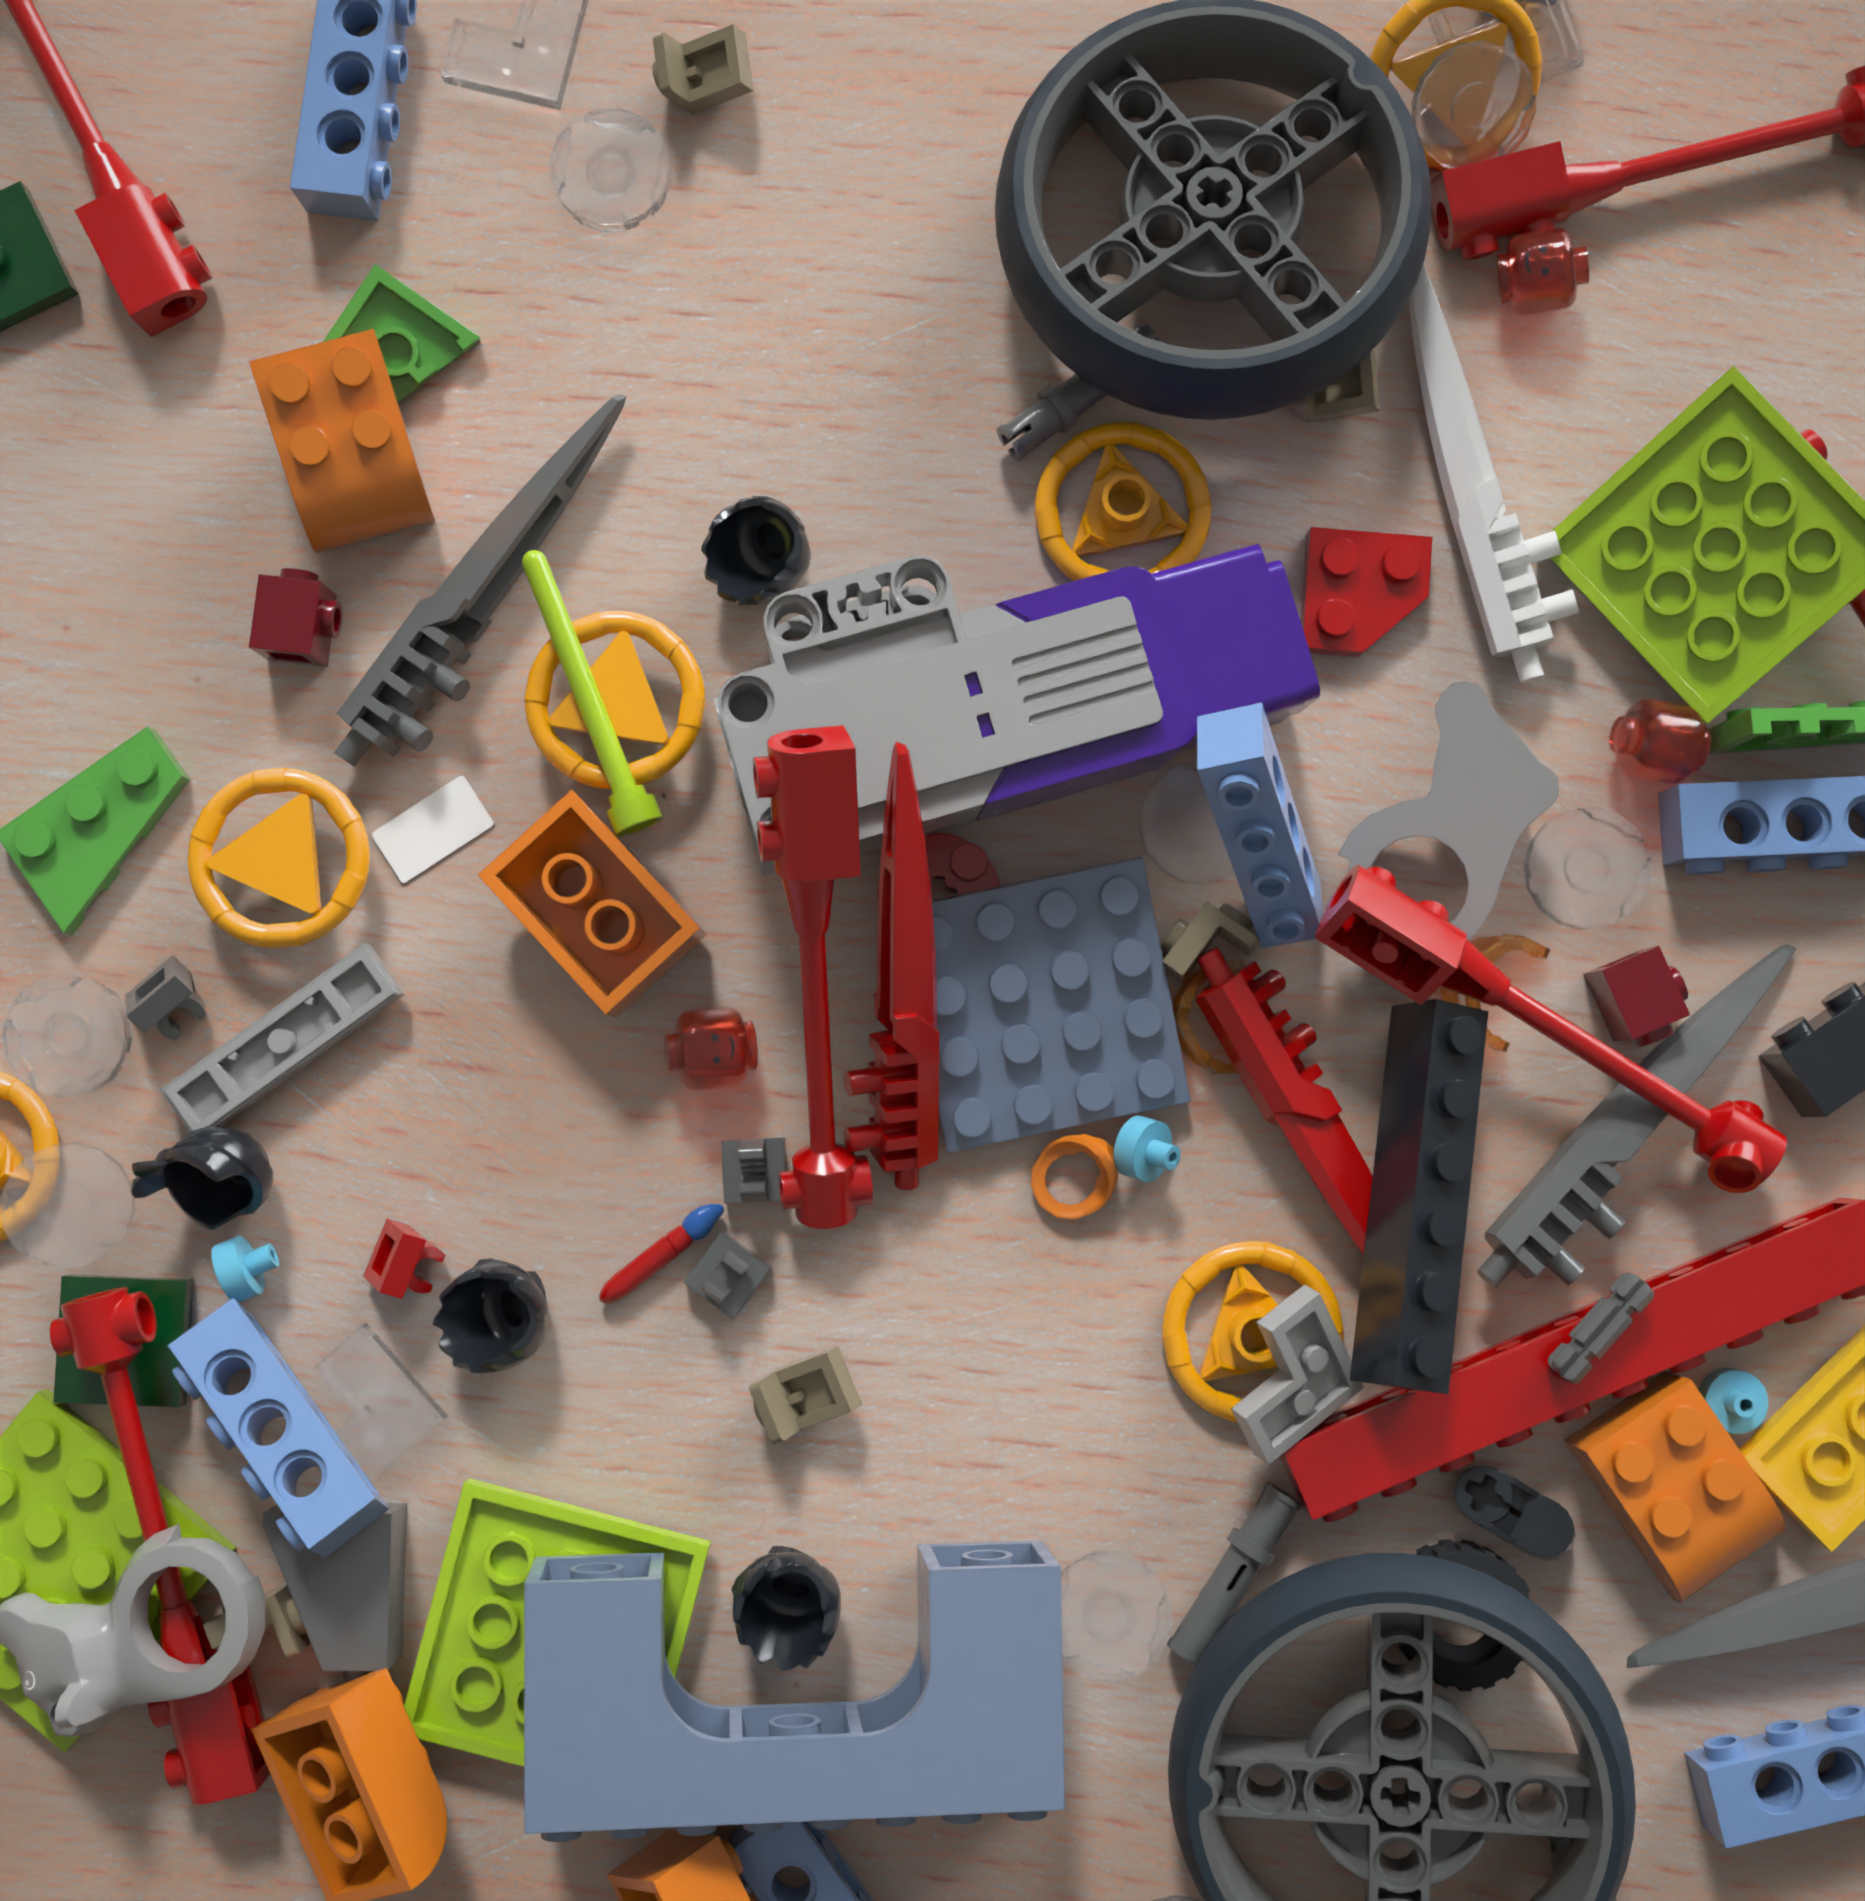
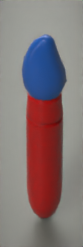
(662, 1252)

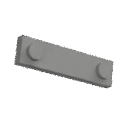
(283, 1040)

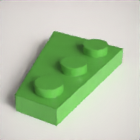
(411, 331)
(1789, 728)
(90, 824)

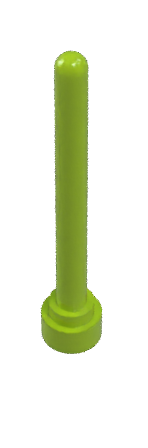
(630, 804)

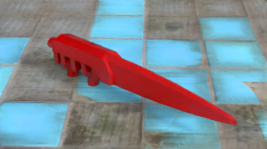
(906, 1063)
(1284, 1087)

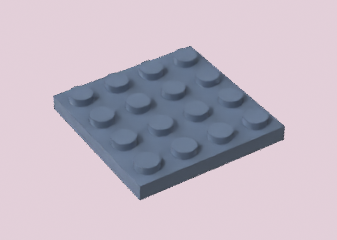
(1052, 1006)

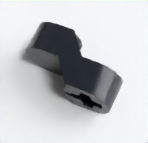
(1489, 1494)

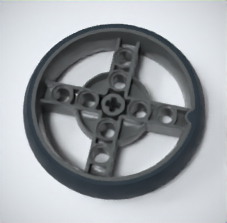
(1116, 77)
(1400, 1592)

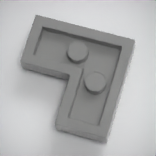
(1309, 1379)

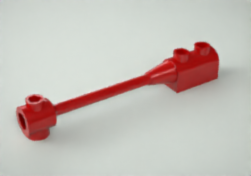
(1537, 190)
(126, 220)
(813, 842)
(1419, 951)
(212, 1729)

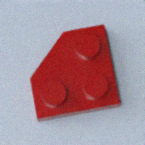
(1360, 586)

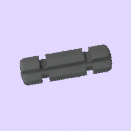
(1601, 1328)

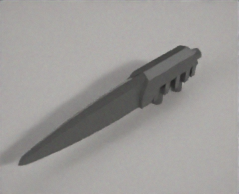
(460, 609)
(1581, 1170)
(1786, 1613)

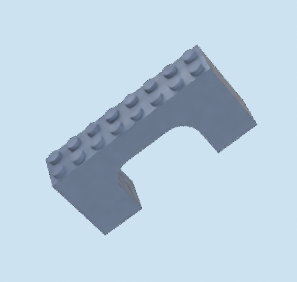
(633, 1751)

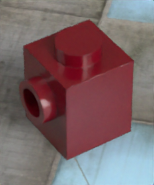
(294, 618)
(1639, 996)

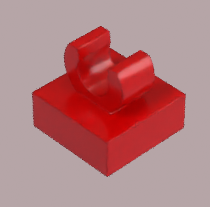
(396, 1258)

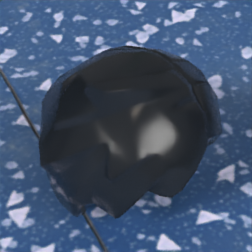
(756, 551)
(492, 1316)
(786, 1608)

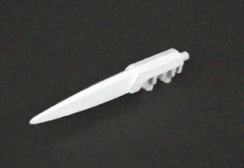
(1489, 542)

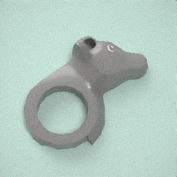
(1478, 803)
(100, 1658)

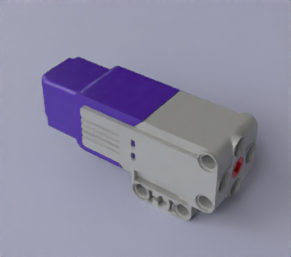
(1019, 692)

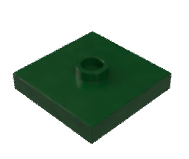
(30, 263)
(152, 1368)

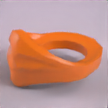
(1105, 1183)

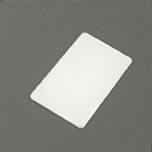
(432, 829)

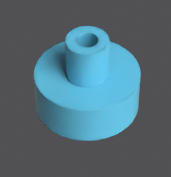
(1145, 1149)
(242, 1267)
(1735, 1399)

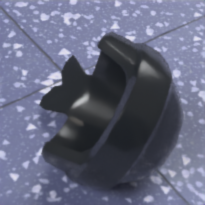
(209, 1175)

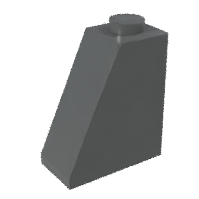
(352, 1596)

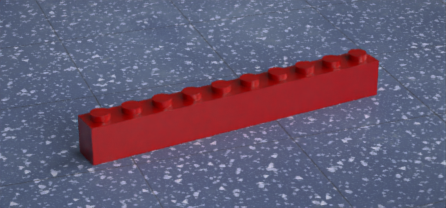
(1512, 1387)

